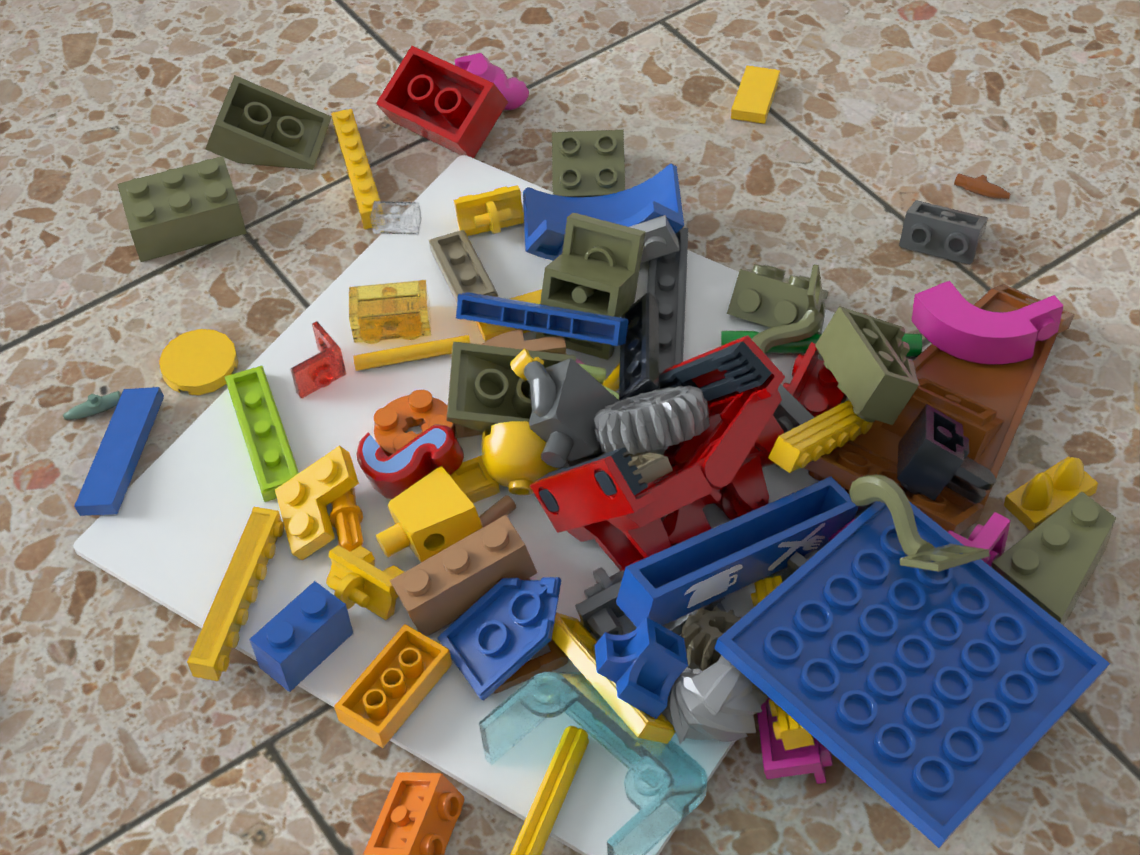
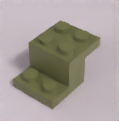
(594, 274)

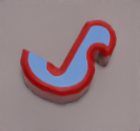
(411, 462)

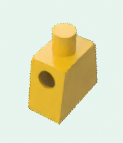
(429, 517)

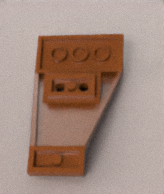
(979, 396)

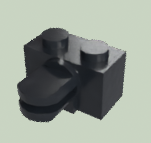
(935, 456)

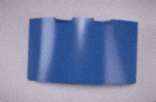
(547, 213)

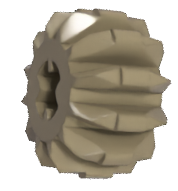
(702, 633)

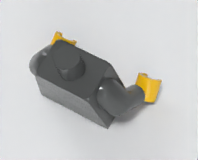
(563, 407)

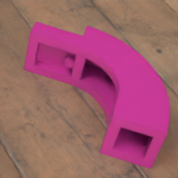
(979, 334)

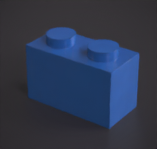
(301, 636)

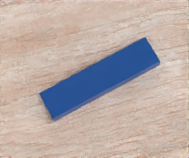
(119, 452)

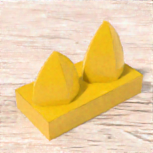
(1049, 492)

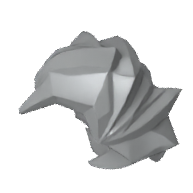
(714, 704)

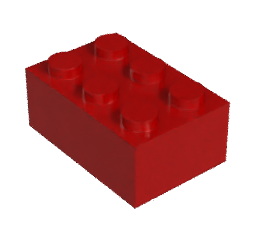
(442, 102)

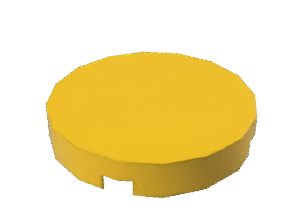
(198, 361)

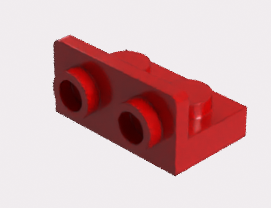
(814, 384)

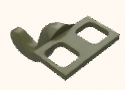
(808, 326)
(918, 551)

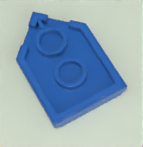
(502, 631)

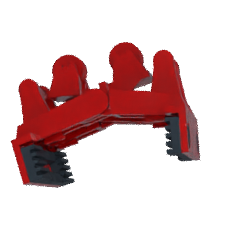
(716, 467)

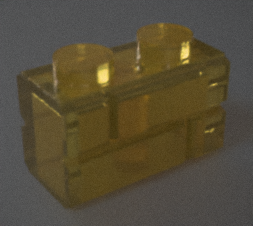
(389, 311)

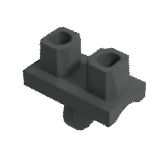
(600, 609)

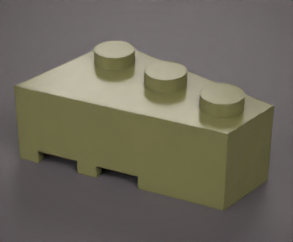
(869, 364)
(1059, 556)

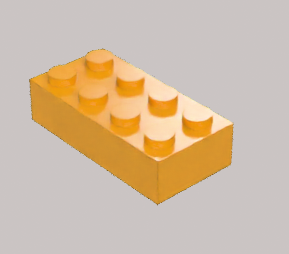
(393, 685)

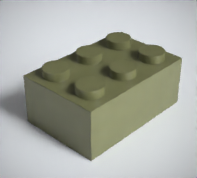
(181, 208)

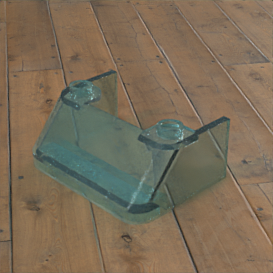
(660, 778)

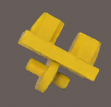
(489, 210)
(360, 582)

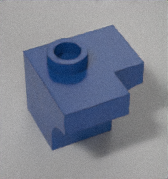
(642, 664)

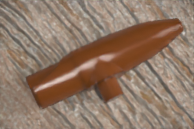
(981, 186)

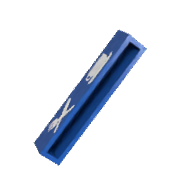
(733, 554)

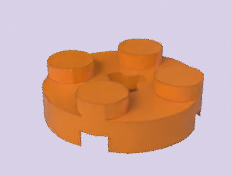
(406, 412)

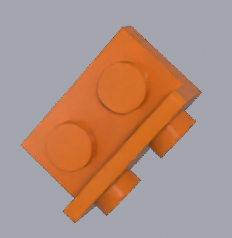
(416, 816)

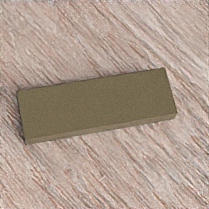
(461, 265)

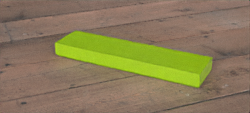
(262, 430)

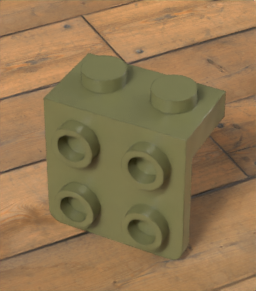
(588, 163)
(769, 297)

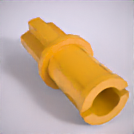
(346, 519)

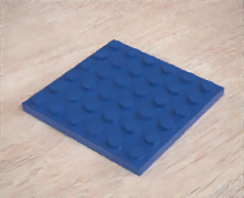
(912, 671)

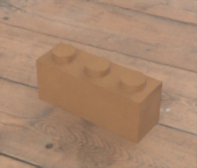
(460, 575)

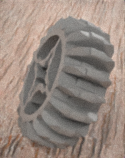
(652, 420)

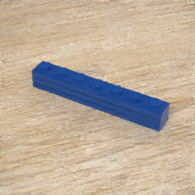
(542, 318)

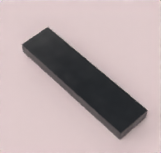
(641, 351)

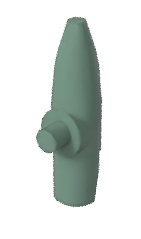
(93, 406)

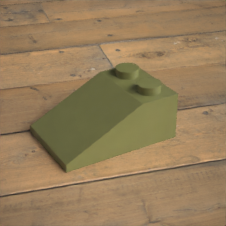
(267, 128)
(486, 388)

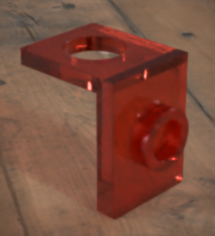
(321, 368)

